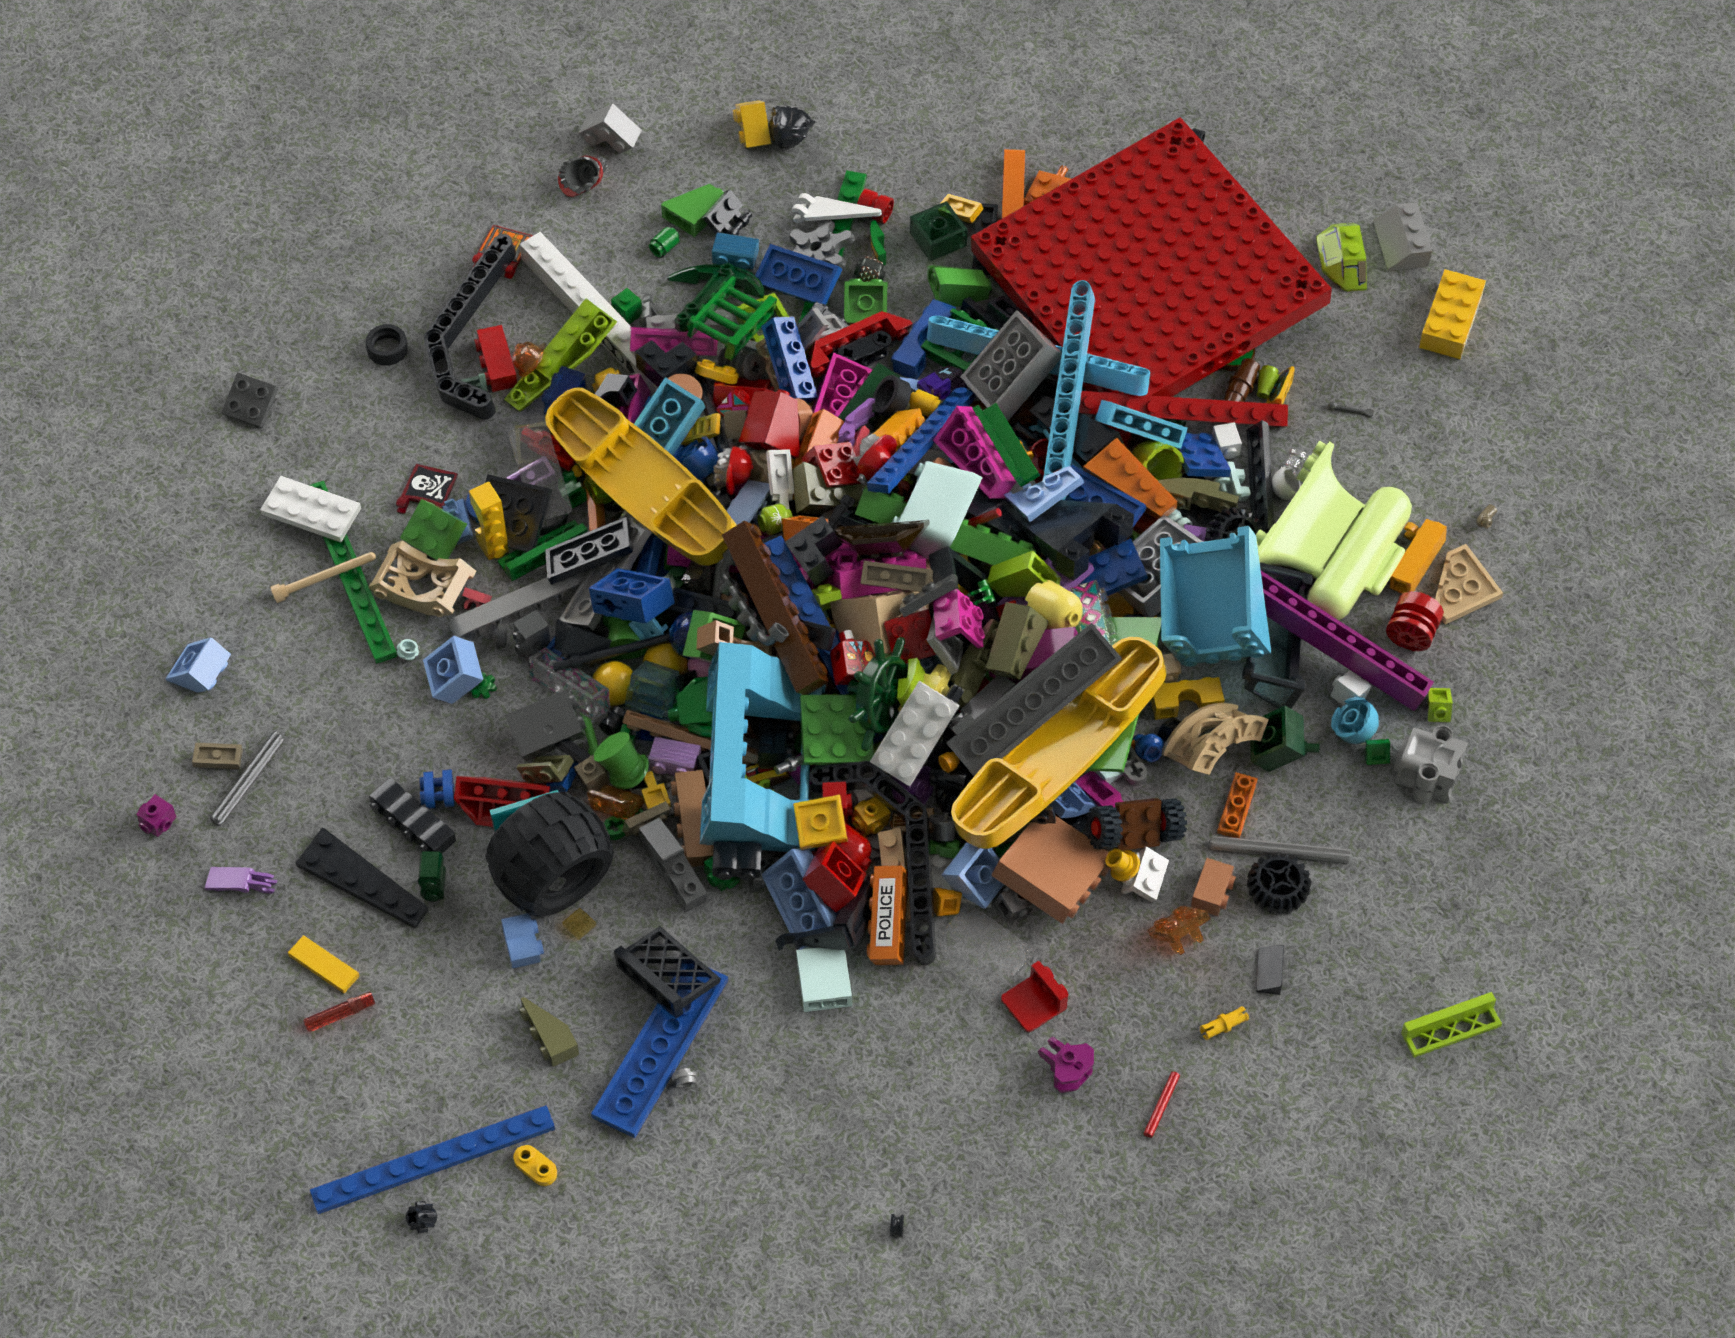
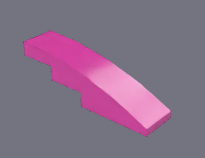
(1098, 789)

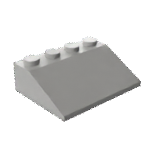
(1012, 365)
(1146, 595)

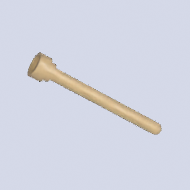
(281, 591)

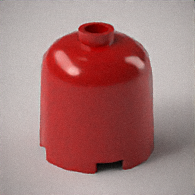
(857, 848)

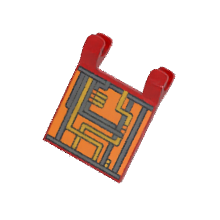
(517, 238)

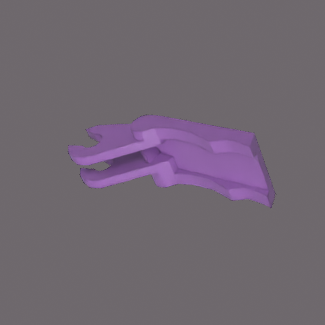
(854, 420)
(239, 880)

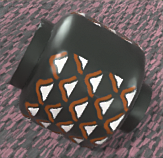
(869, 269)

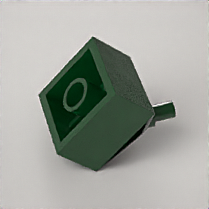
(1281, 740)

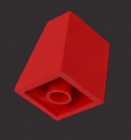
(772, 422)

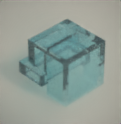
(652, 689)

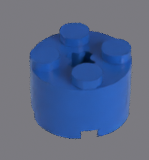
(699, 458)

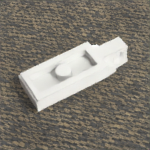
(780, 476)

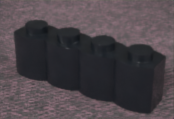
(411, 817)

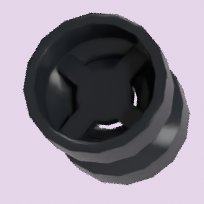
(614, 721)

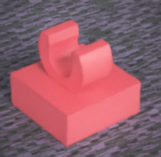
(475, 597)

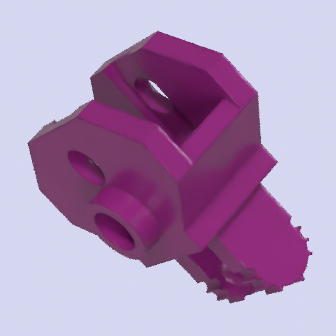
(1070, 1065)

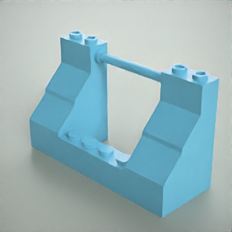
(734, 808)

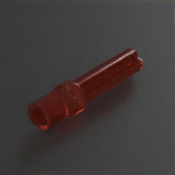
(342, 1010)

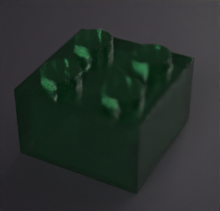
(938, 231)

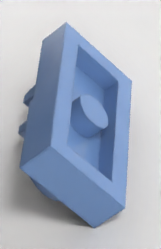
(459, 510)

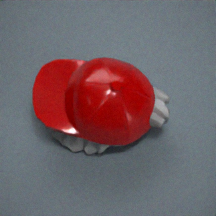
(873, 455)
(732, 468)

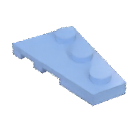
(1040, 497)

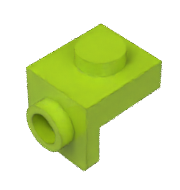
(825, 594)

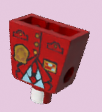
(849, 657)

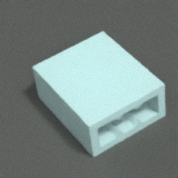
(823, 978)

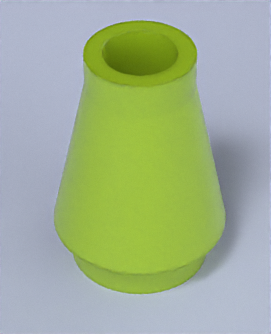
(1267, 379)

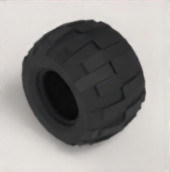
(548, 841)

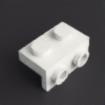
(1149, 876)

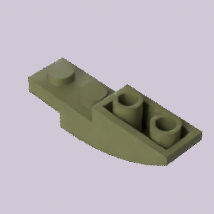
(1199, 492)
(973, 665)

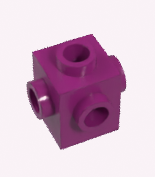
(156, 816)

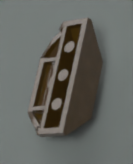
(882, 537)

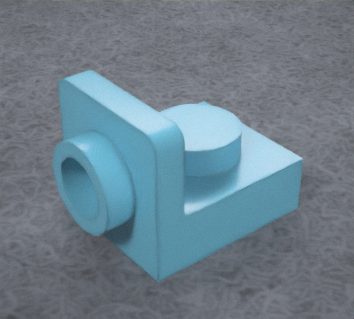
(647, 630)

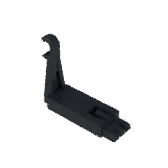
(846, 928)

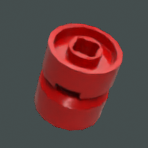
(884, 203)

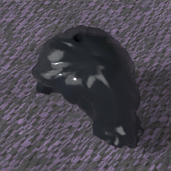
(789, 126)

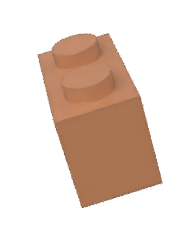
(1213, 886)

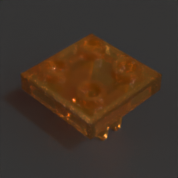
(1180, 923)

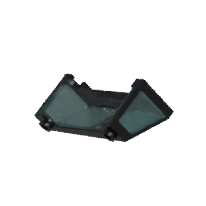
(1276, 675)

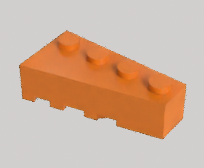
(1124, 472)

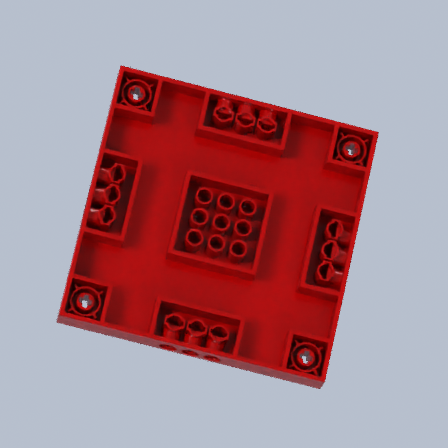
(1172, 252)

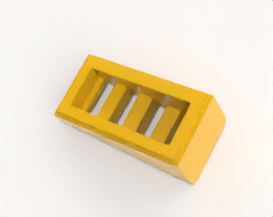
(701, 429)

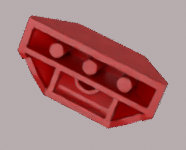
(483, 794)

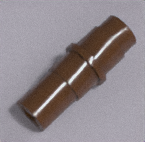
(1242, 382)

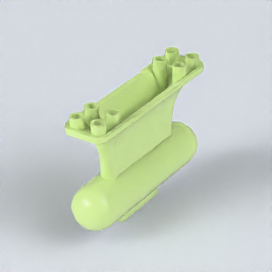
(1336, 536)

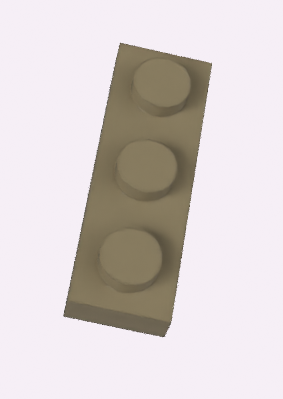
(895, 576)

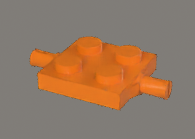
(1044, 183)

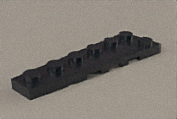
(347, 870)

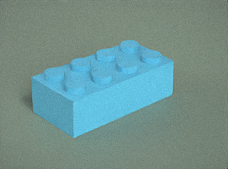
(670, 415)

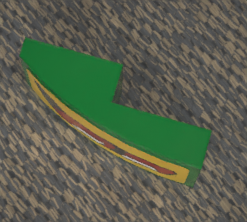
(877, 242)

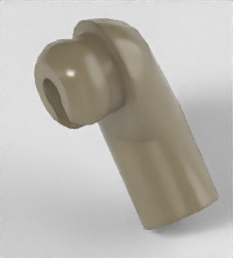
(1485, 517)

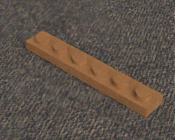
(679, 733)

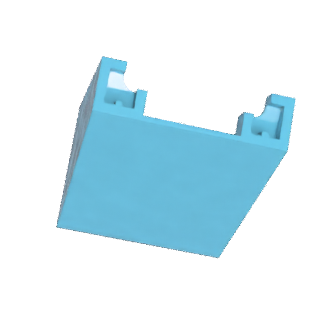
(1213, 599)

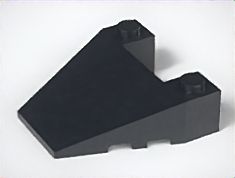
(1069, 524)

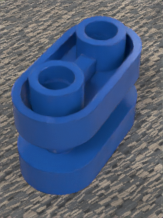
(427, 786)

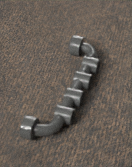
(747, 616)

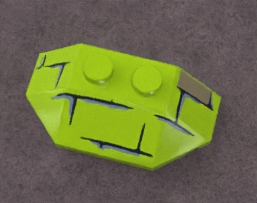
(1343, 256)

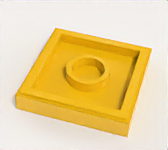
(820, 822)

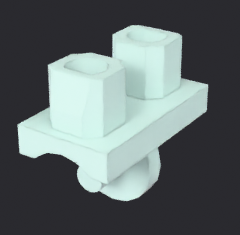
(1232, 483)

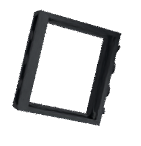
(948, 562)

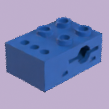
(631, 595)

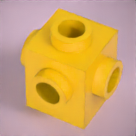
(870, 816)

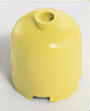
(1055, 604)

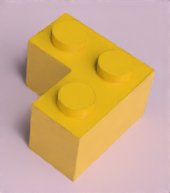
(753, 123)

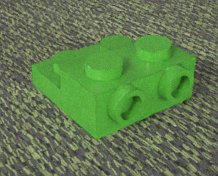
(864, 299)

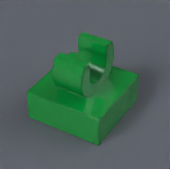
(1377, 751)

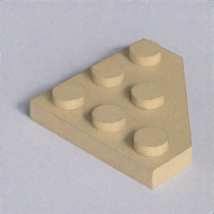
(1464, 585)

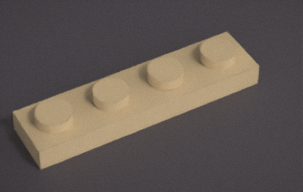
(893, 853)

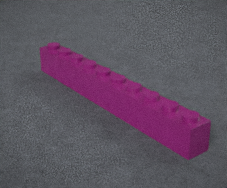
(1344, 644)

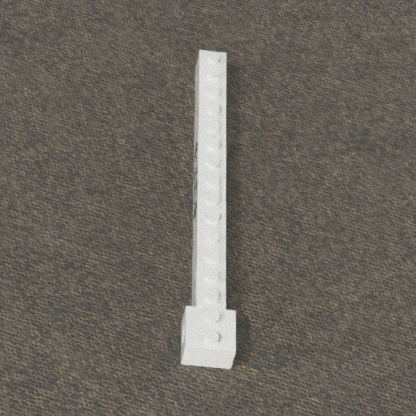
(572, 290)

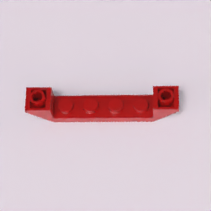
(894, 325)

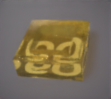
(579, 923)

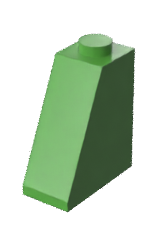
(689, 208)

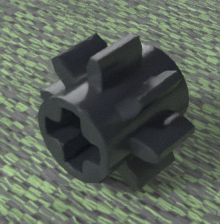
(421, 1217)

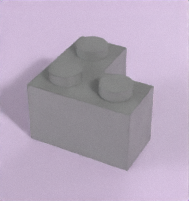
(610, 126)

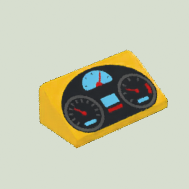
(1282, 386)

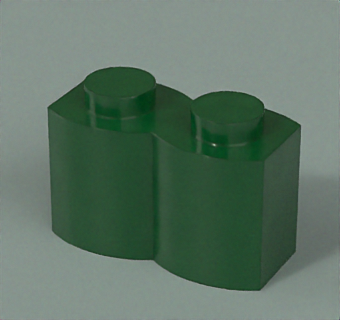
(431, 876)

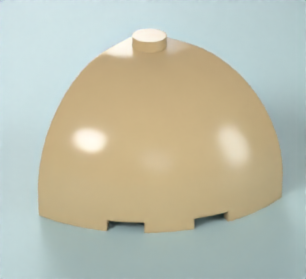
(867, 615)

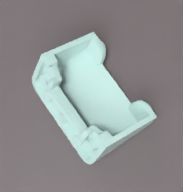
(943, 499)

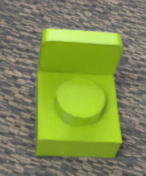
(1439, 705)

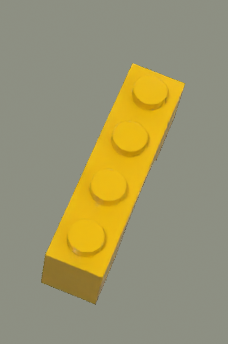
(489, 511)

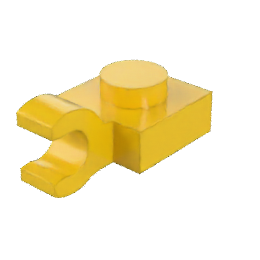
(654, 793)

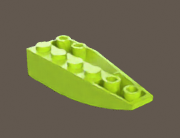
(568, 349)

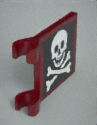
(427, 484)

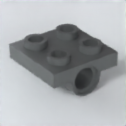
(250, 400)

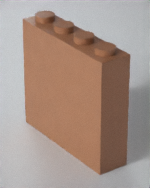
(1052, 868)

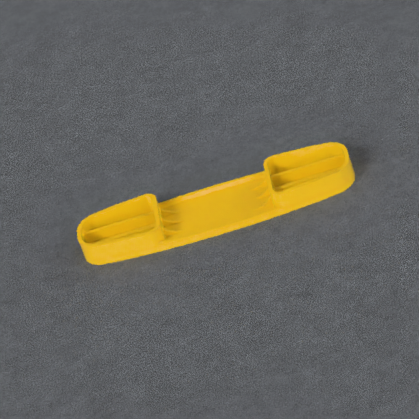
(640, 475)
(1045, 764)

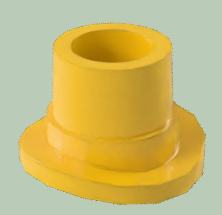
(1123, 864)

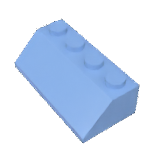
(797, 904)

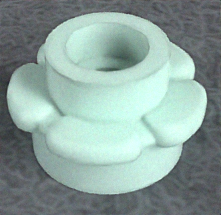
(407, 649)

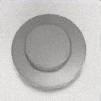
(684, 1077)

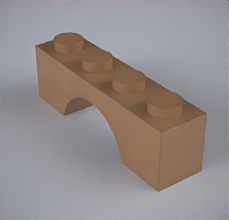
(712, 633)

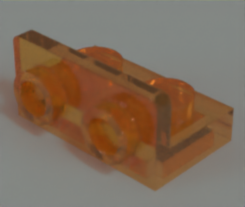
(615, 801)

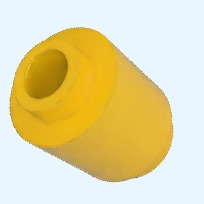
(924, 401)

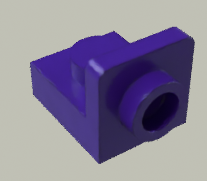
(935, 385)

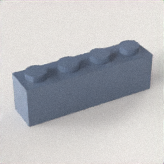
(750, 502)

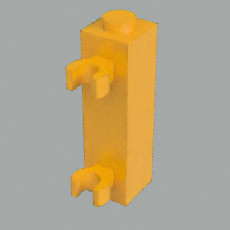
(1419, 555)

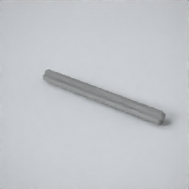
(1294, 850)

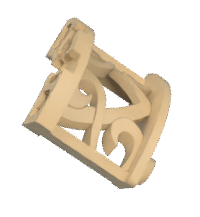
(451, 571)
(1204, 751)

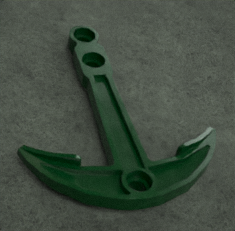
(716, 275)

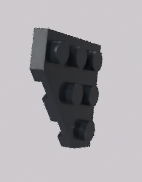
(523, 510)

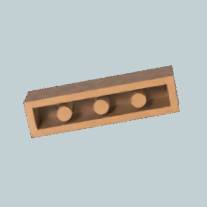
(689, 791)

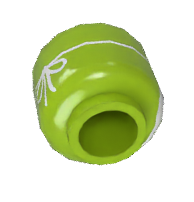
(771, 518)

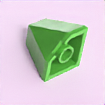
(955, 284)

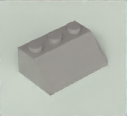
(1403, 237)

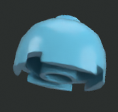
(1355, 720)

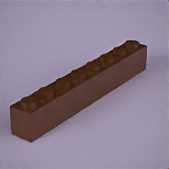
(775, 606)

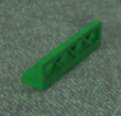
(1007, 444)
(523, 563)

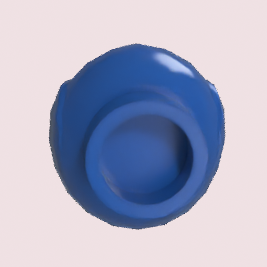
(1148, 746)

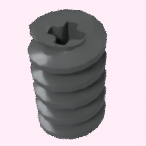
(747, 364)

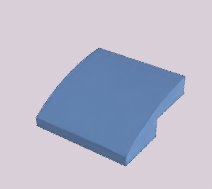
(1072, 802)

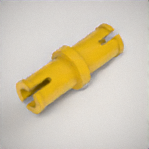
(1224, 1023)

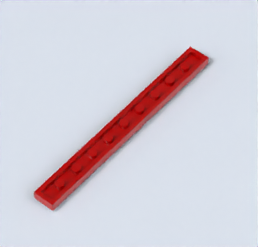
(1190, 408)

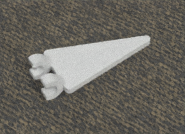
(826, 209)

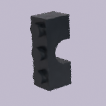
(617, 390)

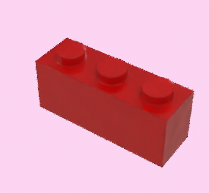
(495, 358)

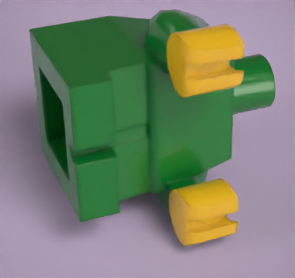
(576, 491)

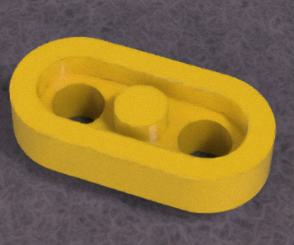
(724, 374)
(534, 1164)

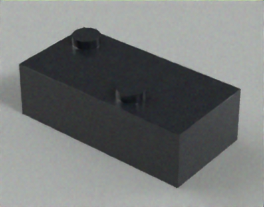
(1007, 523)

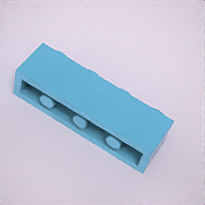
(1141, 424)

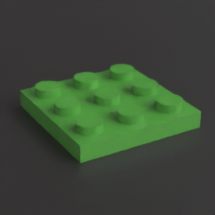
(828, 733)

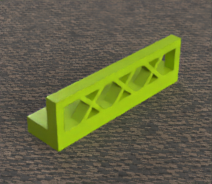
(1451, 1015)

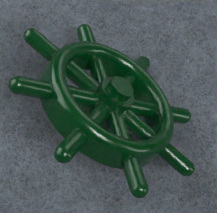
(878, 690)

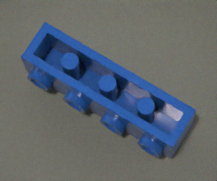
(789, 358)

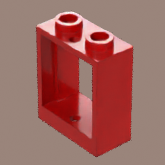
(722, 389)

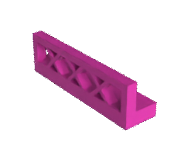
(669, 338)

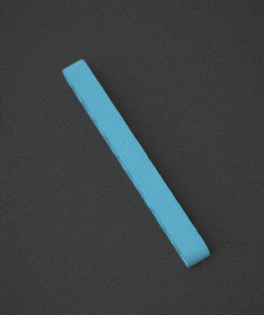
(1098, 370)
(1071, 381)

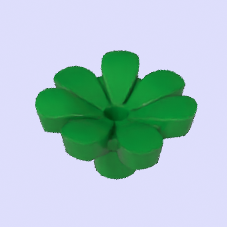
(484, 687)

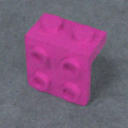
(956, 615)

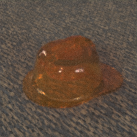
(527, 357)

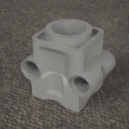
(1430, 763)

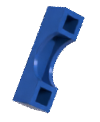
(910, 358)

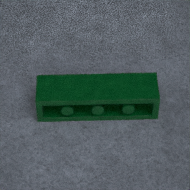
(867, 391)

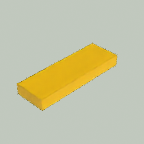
(323, 964)

